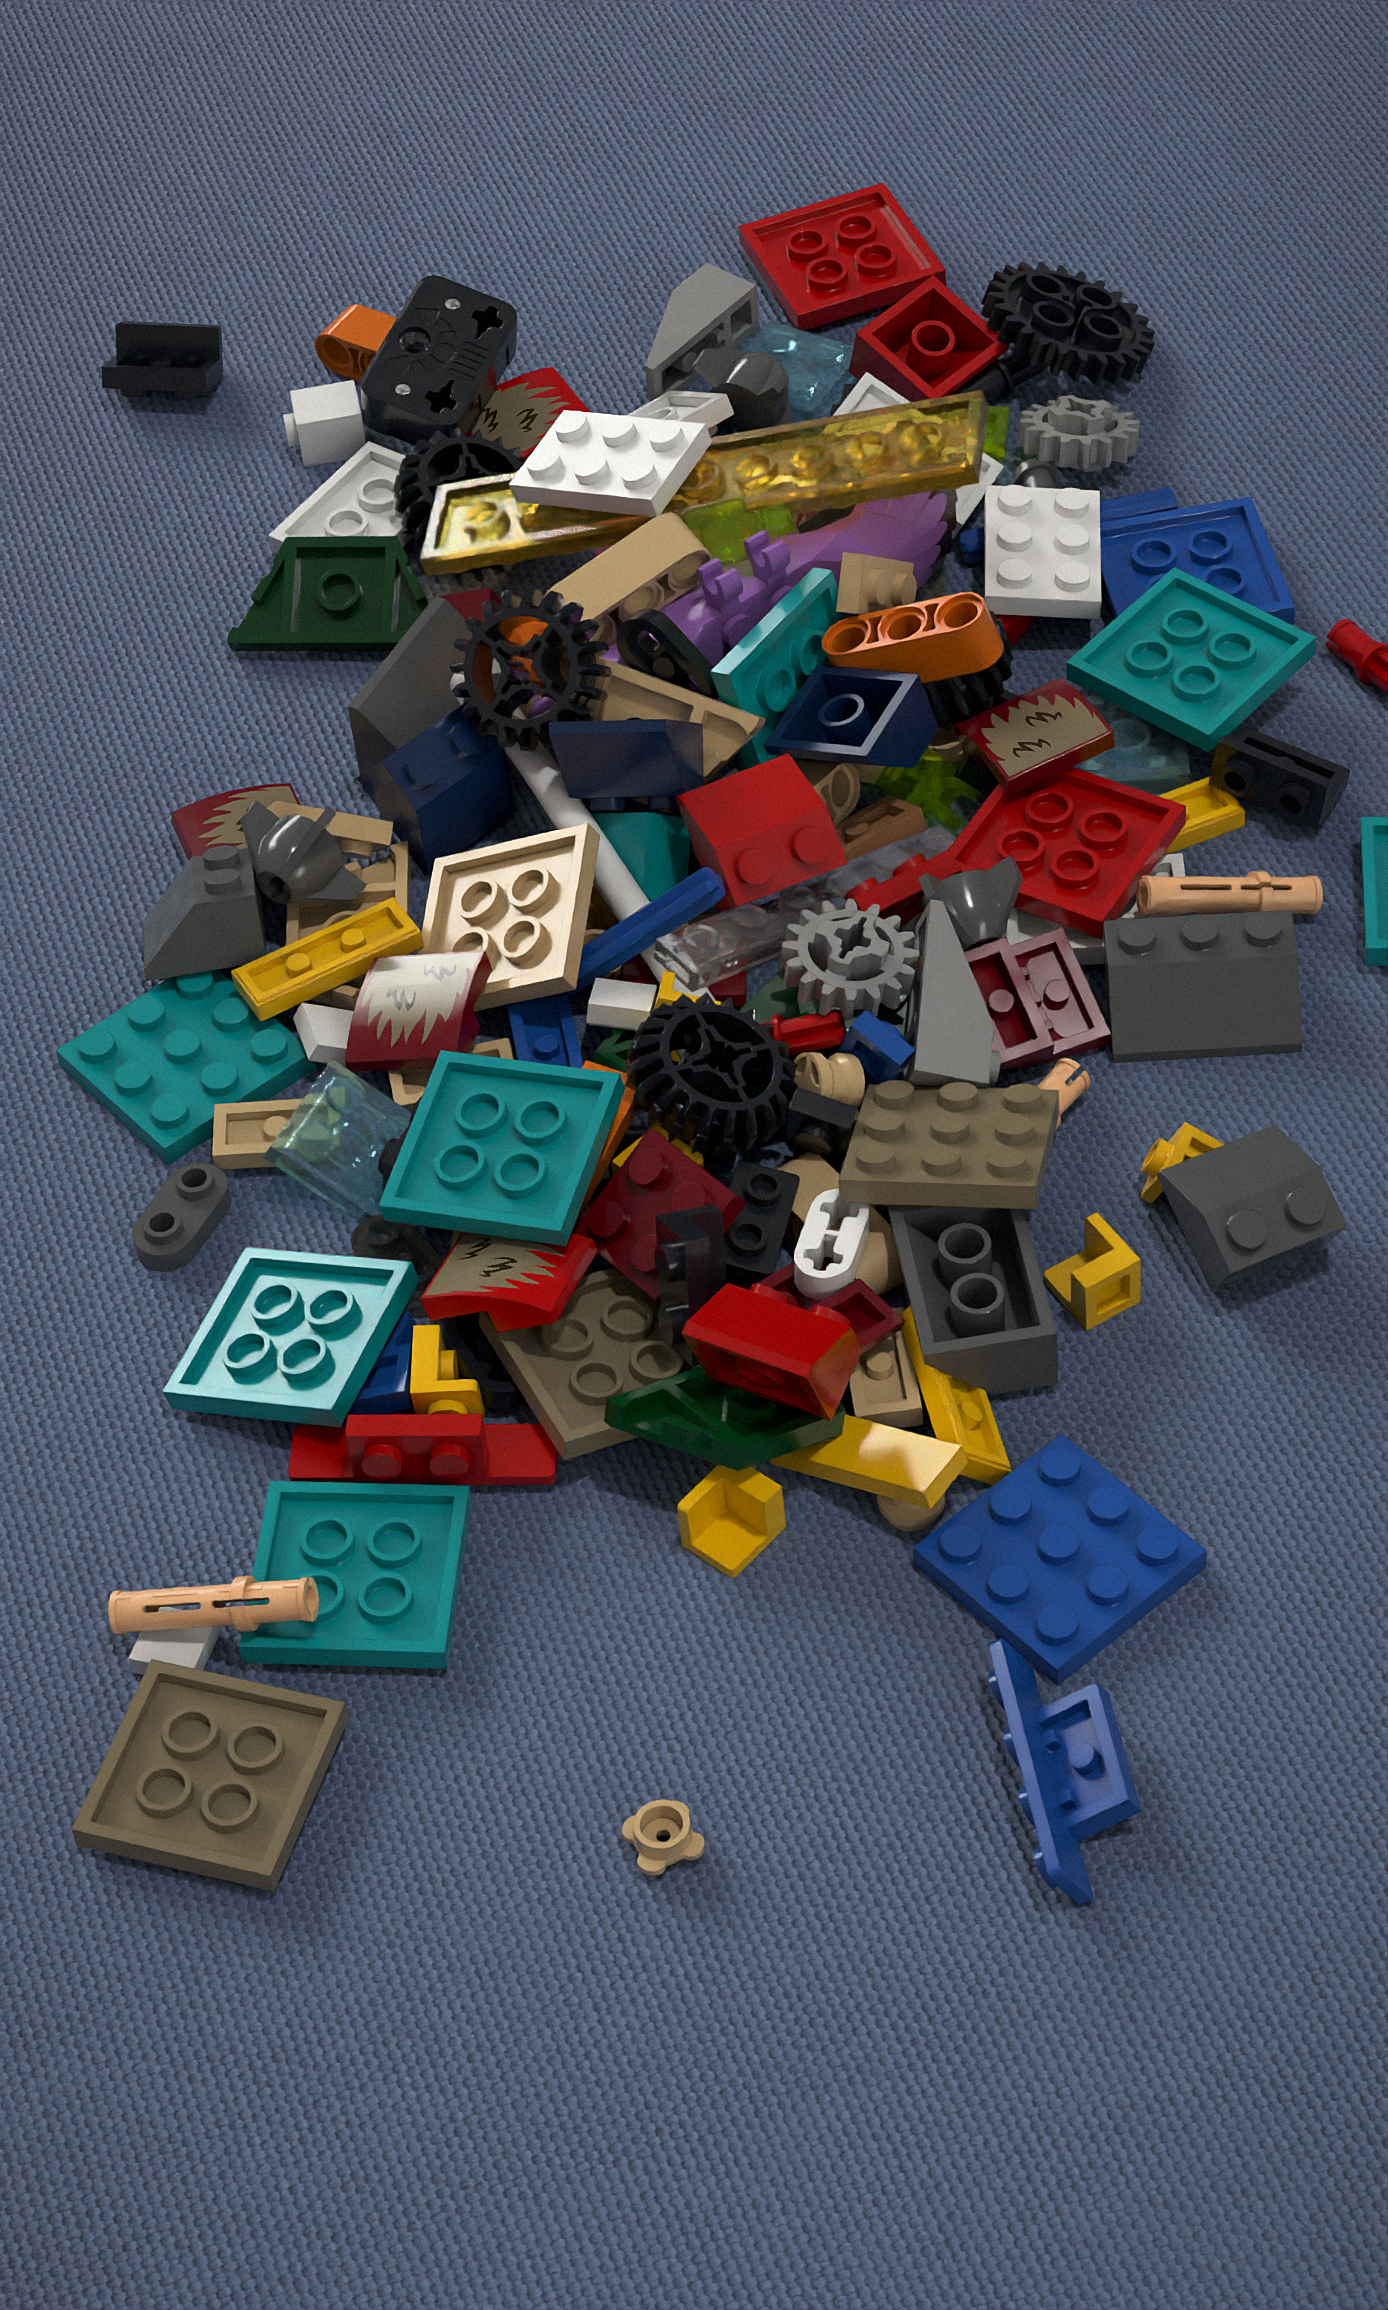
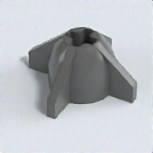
(753, 384)
(298, 858)
(975, 901)

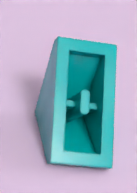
(650, 846)

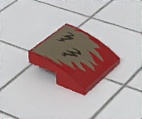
(526, 409)
(510, 1278)

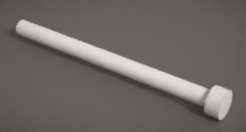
(611, 874)

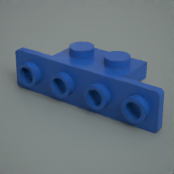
(1069, 1767)

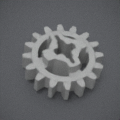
(1078, 433)
(849, 959)

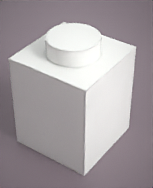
(325, 423)

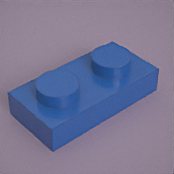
(545, 1031)

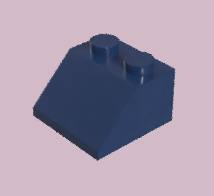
(857, 718)
(629, 760)
(443, 788)

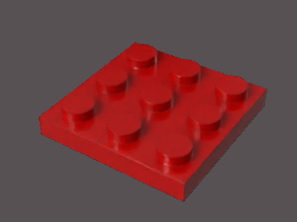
(840, 256)
(1075, 843)

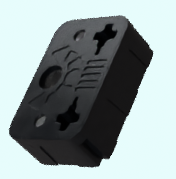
(438, 362)

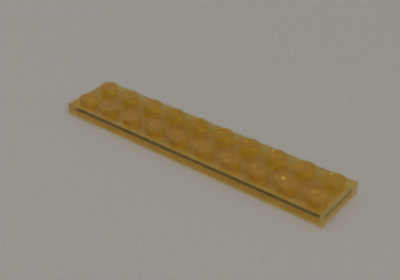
(797, 464)

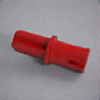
(1360, 652)
(810, 1031)

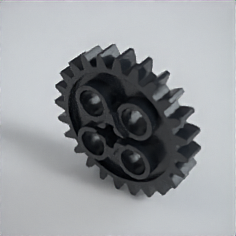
(1067, 323)

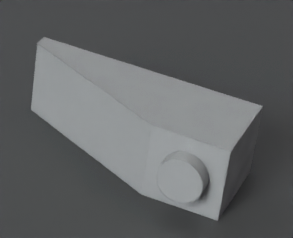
(702, 313)
(946, 1011)

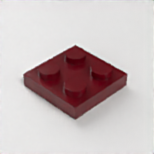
(650, 1183)

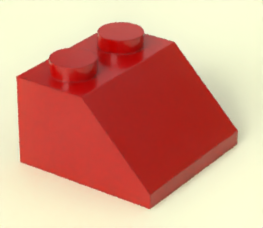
(925, 344)
(761, 830)
(775, 1348)

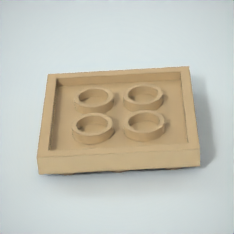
(521, 906)

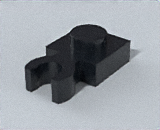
(820, 1126)

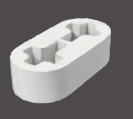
(819, 1242)

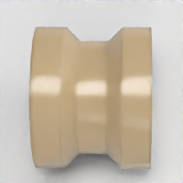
(837, 1077)

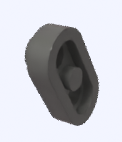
(191, 1208)

